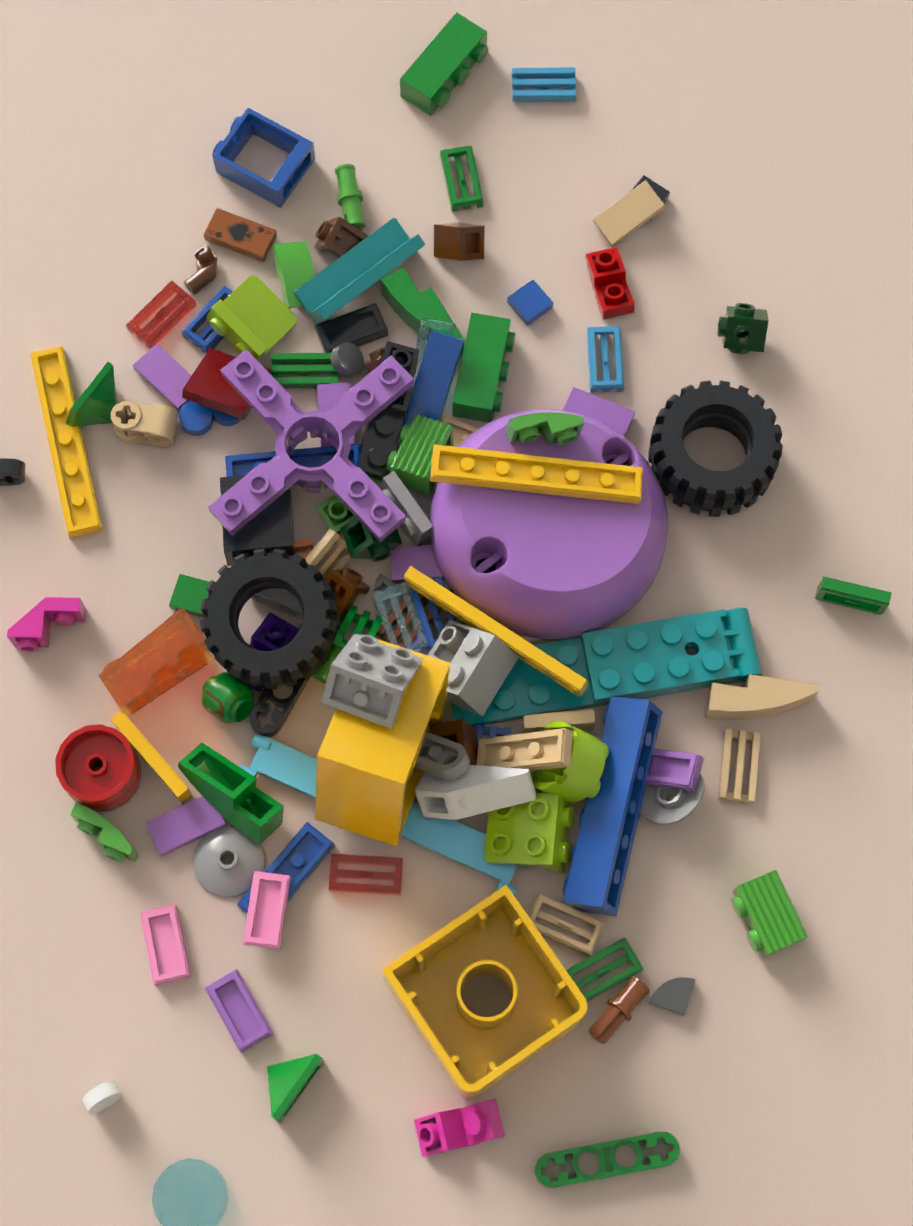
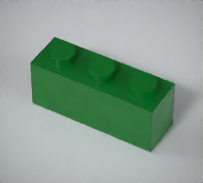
(444, 64)
(483, 368)

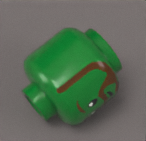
(227, 698)

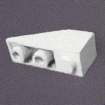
(474, 792)

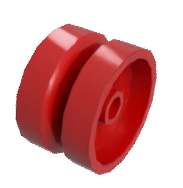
(103, 748)

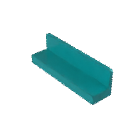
(357, 270)

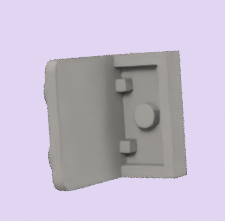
(413, 504)

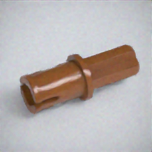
(619, 1010)

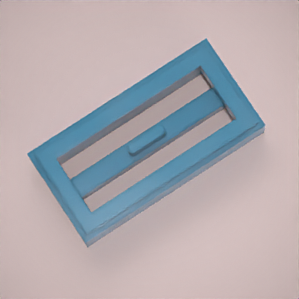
(543, 80)
(606, 384)

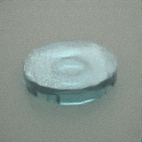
(190, 1194)

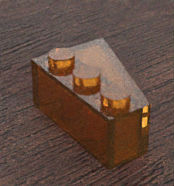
(156, 663)

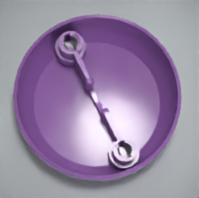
(554, 558)

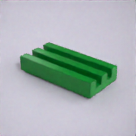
(465, 201)
(303, 365)
(853, 595)
(361, 620)
(629, 956)

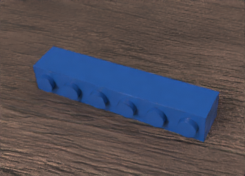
(612, 815)

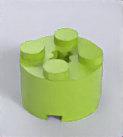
(585, 772)

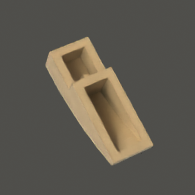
(758, 698)

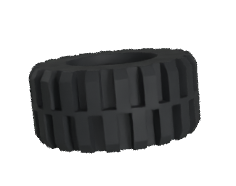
(725, 409)
(242, 582)

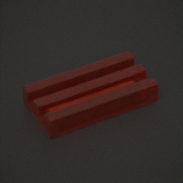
(167, 325)
(335, 873)

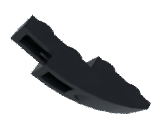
(383, 431)

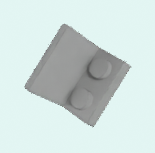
(370, 679)

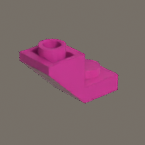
(34, 627)
(459, 1128)

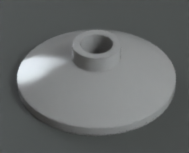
(661, 810)
(229, 879)

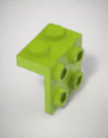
(252, 318)
(531, 834)

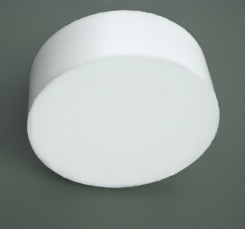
(101, 1097)

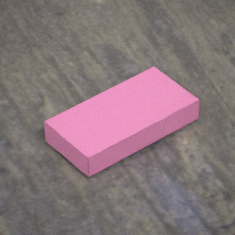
(266, 910)
(165, 945)

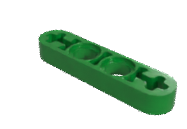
(606, 1155)

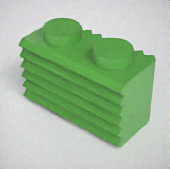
(414, 456)
(769, 914)

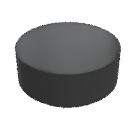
(347, 359)

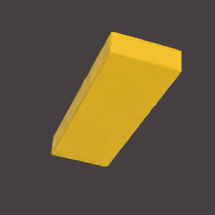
(152, 757)

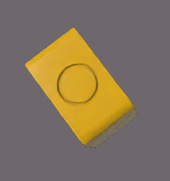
(369, 770)
(498, 942)

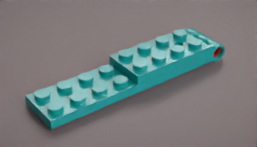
(631, 663)

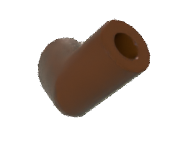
(206, 270)

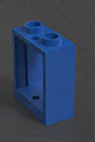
(290, 173)

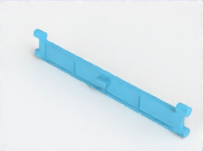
(436, 834)

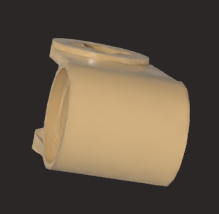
(146, 423)

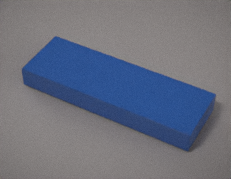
(434, 377)
(297, 860)

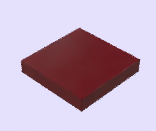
(212, 390)

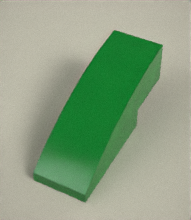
(411, 305)
(232, 792)

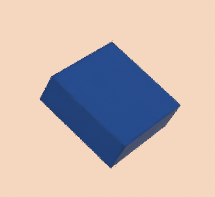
(530, 302)

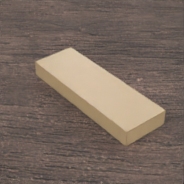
(527, 750)

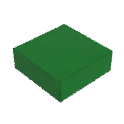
(189, 595)

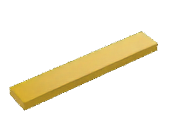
(66, 443)
(536, 474)
(476, 619)

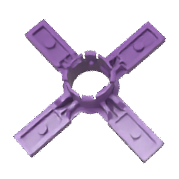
(291, 424)

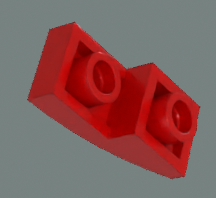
(610, 283)

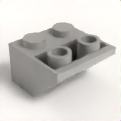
(477, 665)

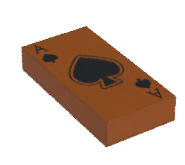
(240, 234)

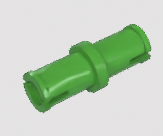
(349, 195)

